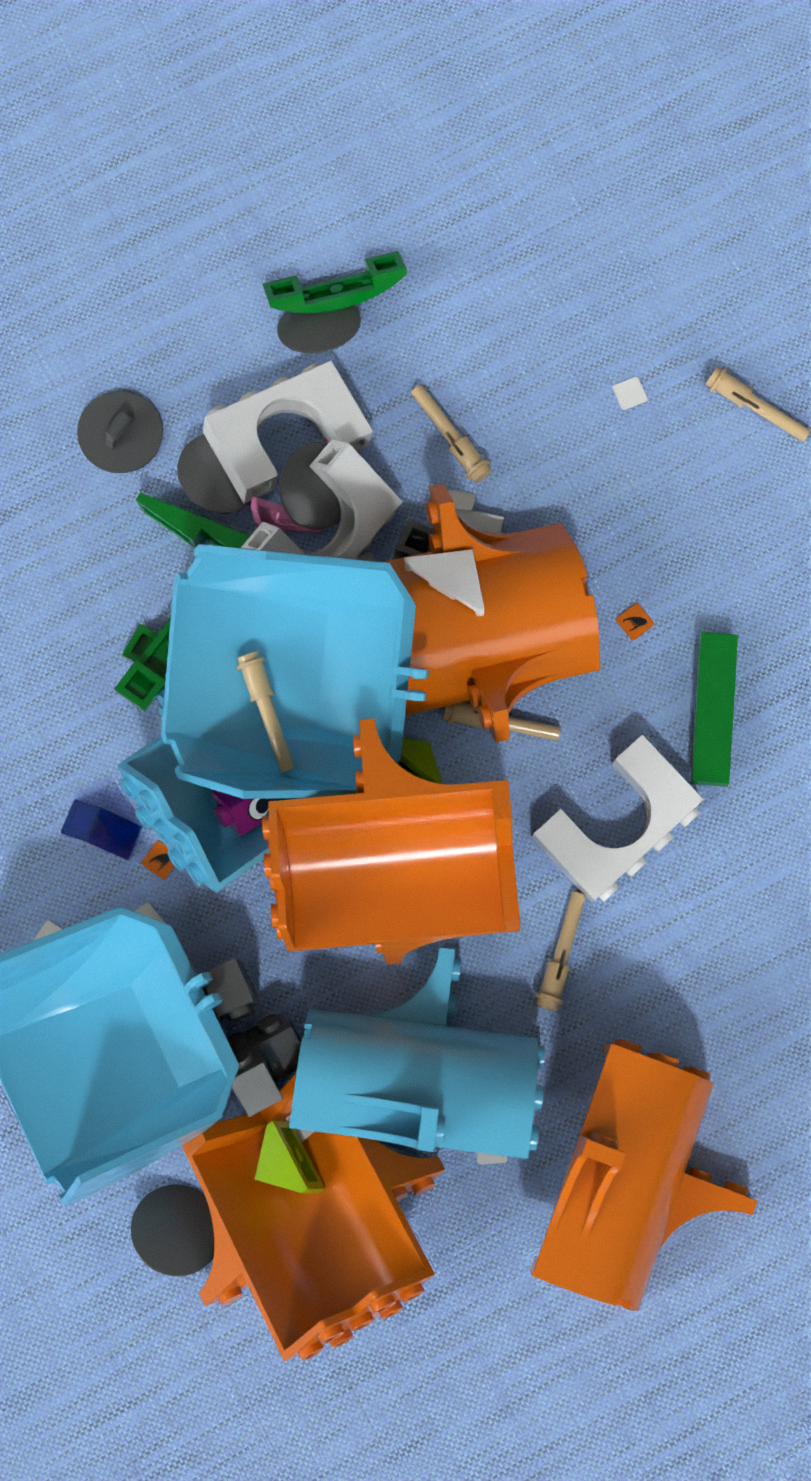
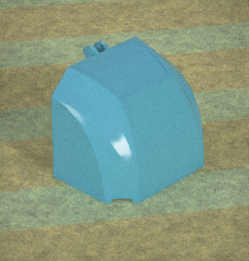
(333, 656)
(109, 1049)

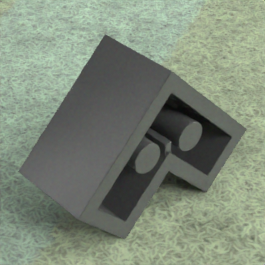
(235, 988)
(264, 1057)

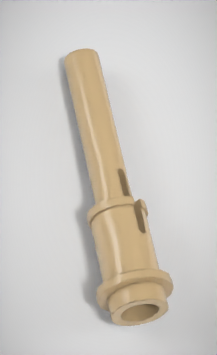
(742, 395)
(461, 447)
(261, 692)
(465, 714)
(557, 971)

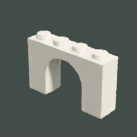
(314, 394)
(363, 500)
(667, 802)

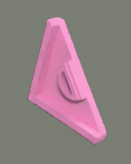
(276, 515)

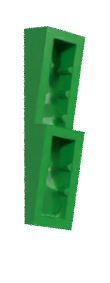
(188, 525)
(713, 709)

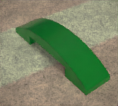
(339, 293)
(147, 675)

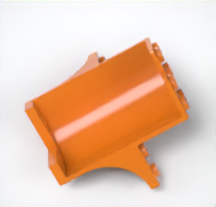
(533, 626)
(392, 862)
(630, 1178)
(311, 1258)

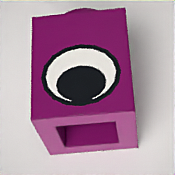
(239, 813)

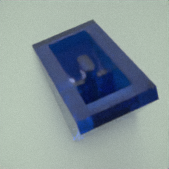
(101, 829)

